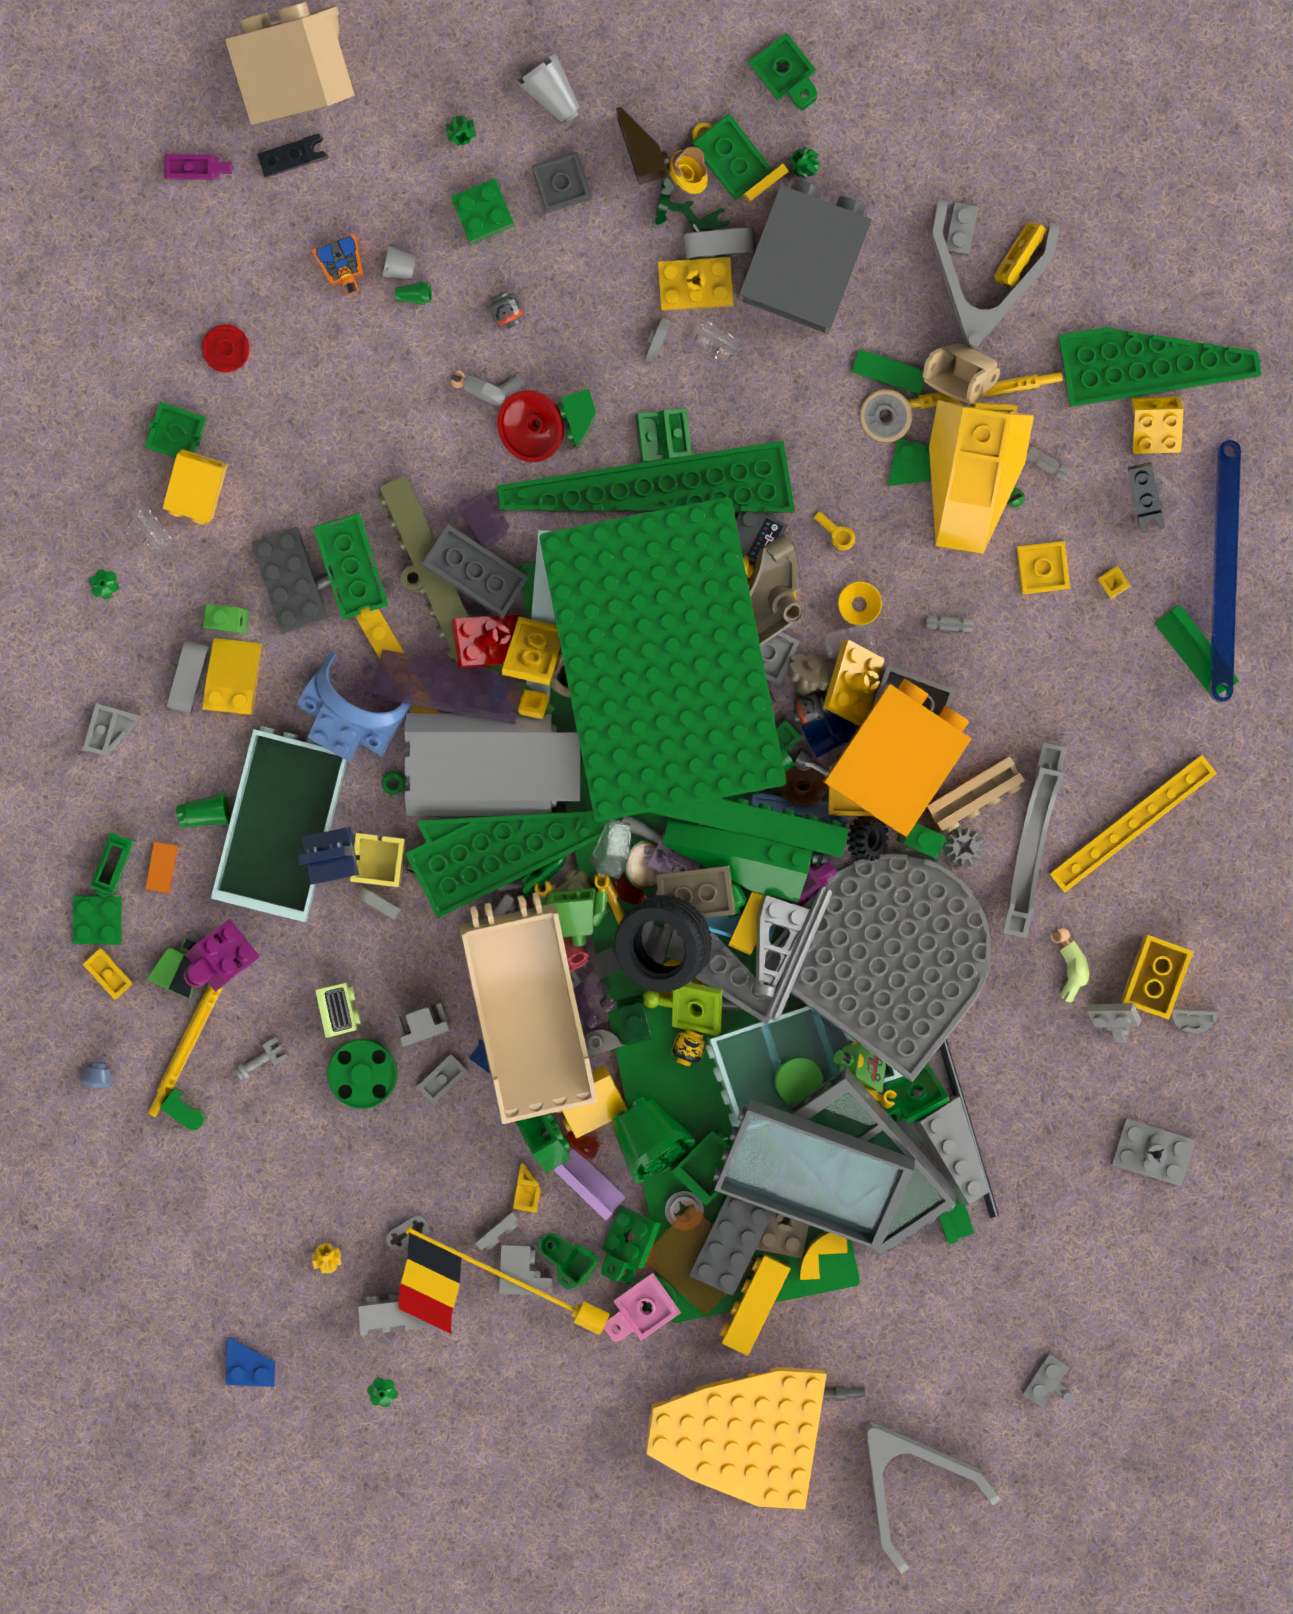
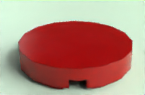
(224, 355)

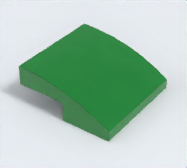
(673, 434)

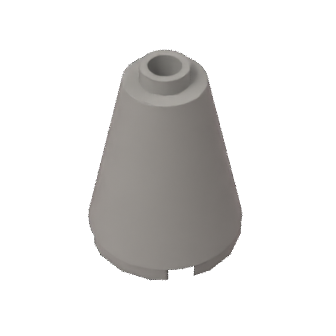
(551, 88)

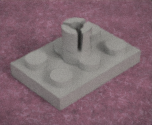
(1153, 1152)

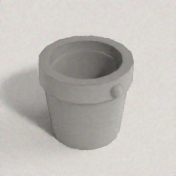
(398, 264)

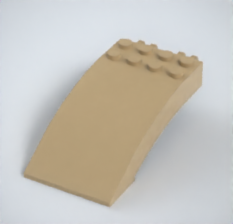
(527, 1011)

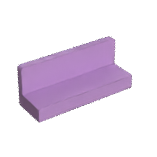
(590, 1184)

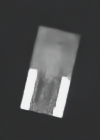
(612, 849)

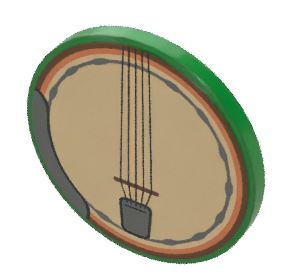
(636, 869)

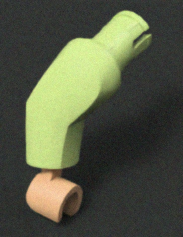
(1076, 962)

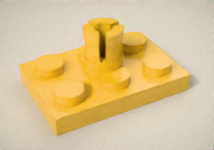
(695, 283)
(532, 651)
(853, 682)

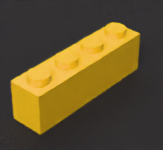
(755, 1304)

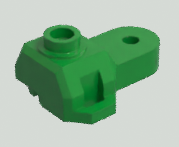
(572, 1261)

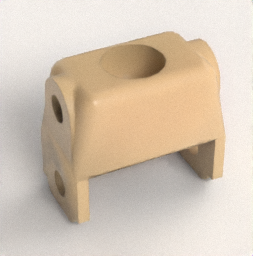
(960, 372)

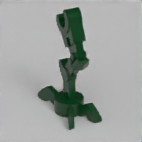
(708, 222)

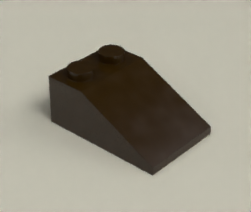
(644, 152)

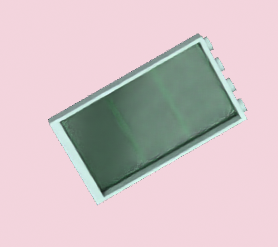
(282, 796)

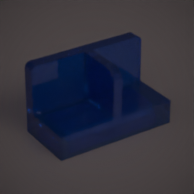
(828, 733)

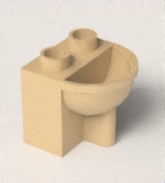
(289, 62)

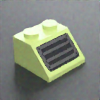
(337, 1009)

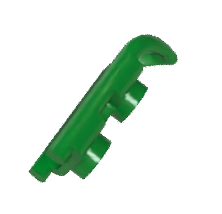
(545, 874)

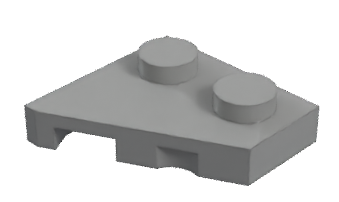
(108, 729)

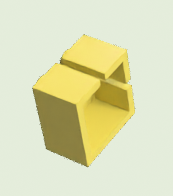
(379, 860)

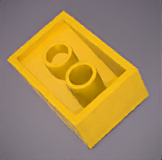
(232, 676)

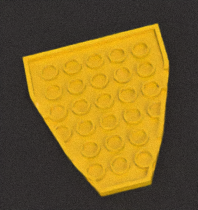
(744, 1435)

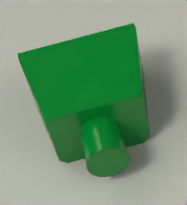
(924, 841)

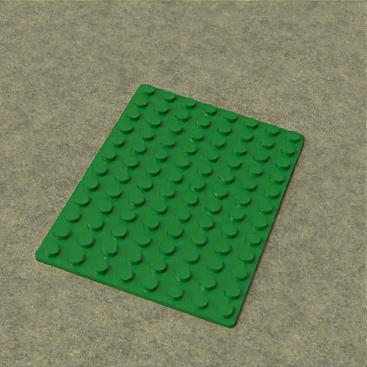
(662, 659)

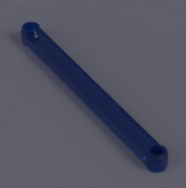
(1225, 571)

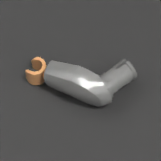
(485, 391)

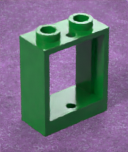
(686, 1178)

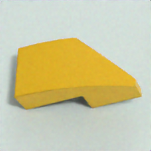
(527, 1192)

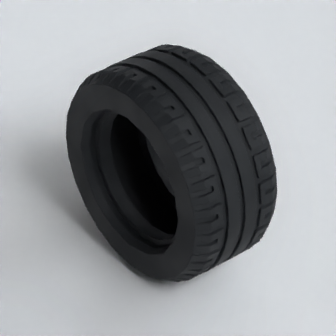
(644, 969)

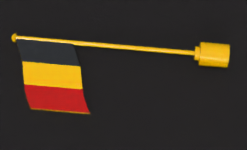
(433, 1282)

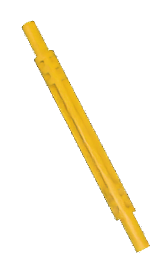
(1001, 387)
(184, 1048)

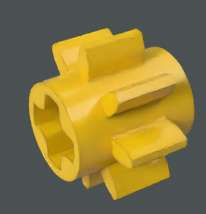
(326, 1258)

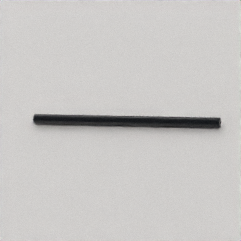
(957, 1091)

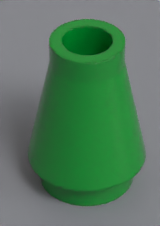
(414, 293)

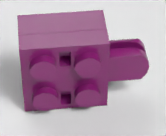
(219, 957)

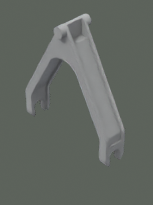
(974, 322)
(886, 1444)

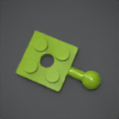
(684, 1014)

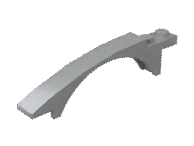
(1036, 822)

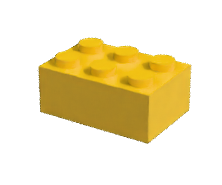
(1156, 976)

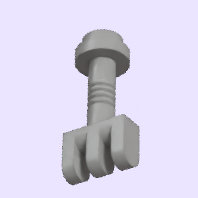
(269, 1054)

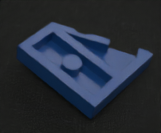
(247, 1366)

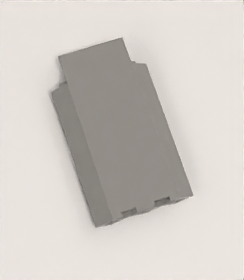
(488, 765)

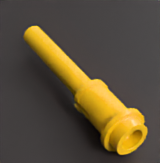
(611, 896)

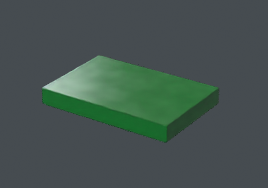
(732, 157)

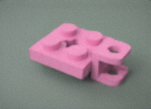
(631, 1315)

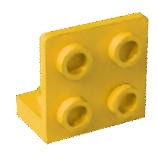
(1157, 424)

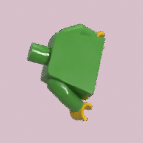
(577, 909)

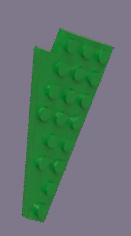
(485, 853)

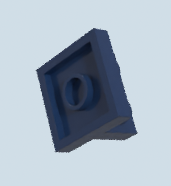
(329, 856)

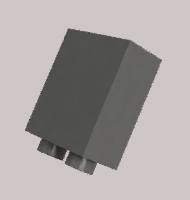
(805, 256)

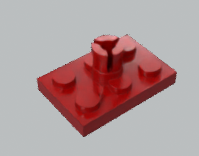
(483, 639)

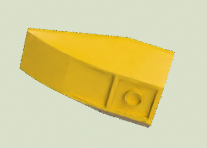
(974, 471)

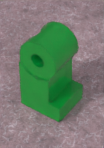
(182, 1112)

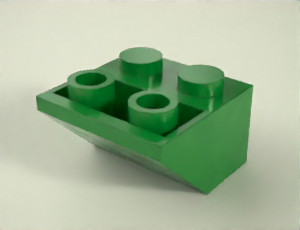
(580, 415)

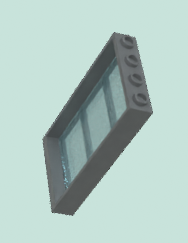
(813, 1174)

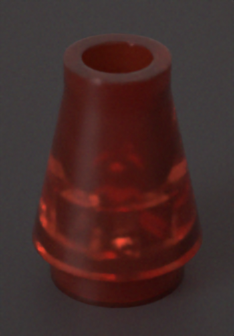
(584, 1145)

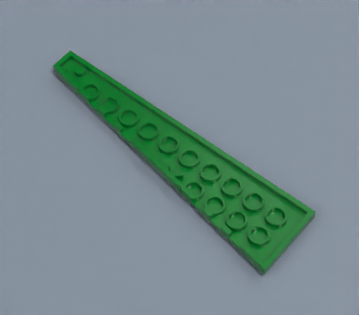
(750, 476)

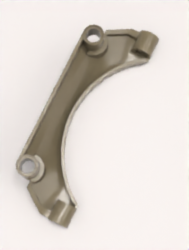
(772, 589)

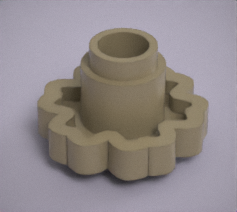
(810, 673)

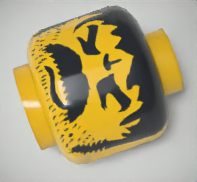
(689, 1047)

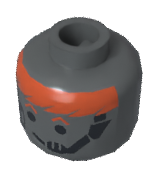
(506, 309)
(809, 708)

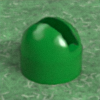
(1016, 503)

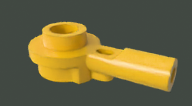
(842, 537)

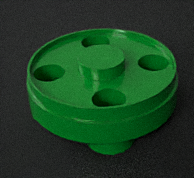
(362, 1073)

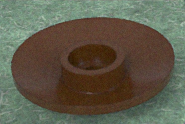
(810, 781)

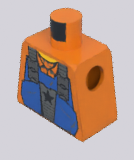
(341, 262)

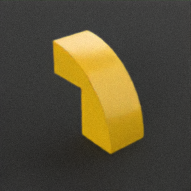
(823, 1244)

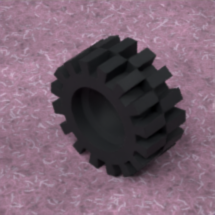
(867, 838)

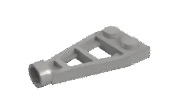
(785, 916)

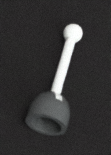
(805, 760)

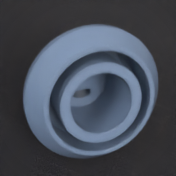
(96, 1076)

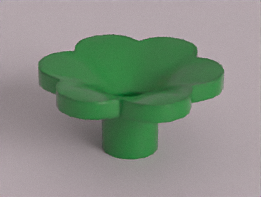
(109, 587)
(385, 1386)

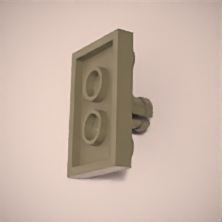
(704, 888)
(784, 1236)

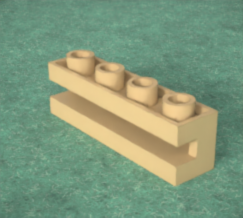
(974, 794)

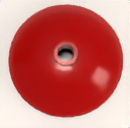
(519, 428)

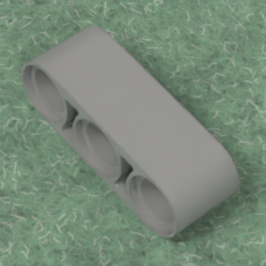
(719, 242)
(187, 676)

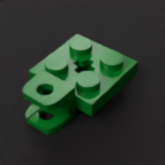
(792, 82)
(915, 1107)
(628, 1253)

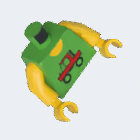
(867, 1069)

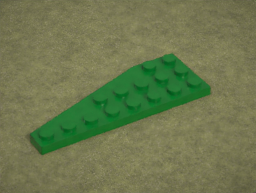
(1128, 364)

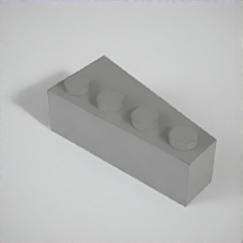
(953, 1149)

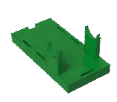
(346, 551)

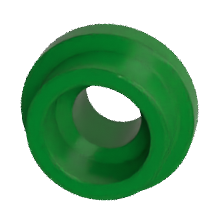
(401, 782)

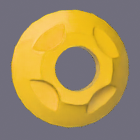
(867, 592)

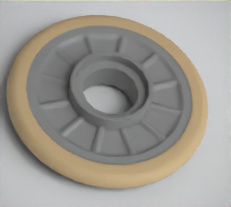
(900, 411)

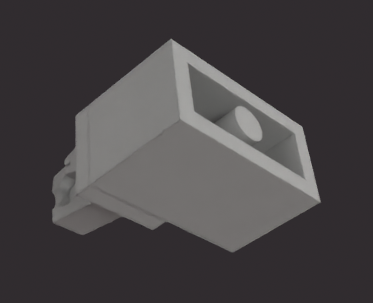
(516, 1263)

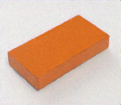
(161, 867)

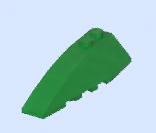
(753, 861)

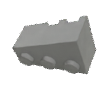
(385, 1315)

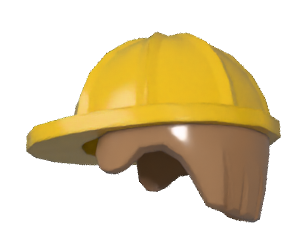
(689, 170)

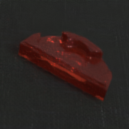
(627, 891)

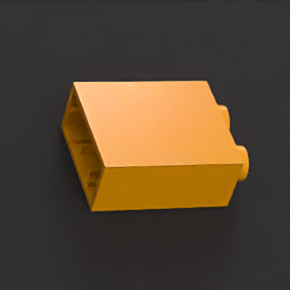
(899, 757)

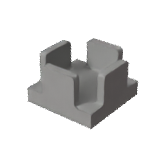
(423, 1024)

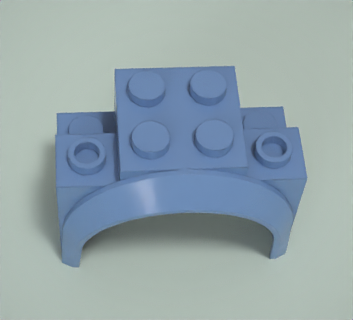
(343, 726)

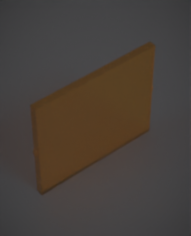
(676, 1253)

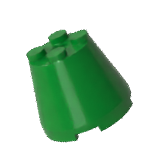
(649, 1139)

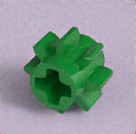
(460, 130)
(804, 162)

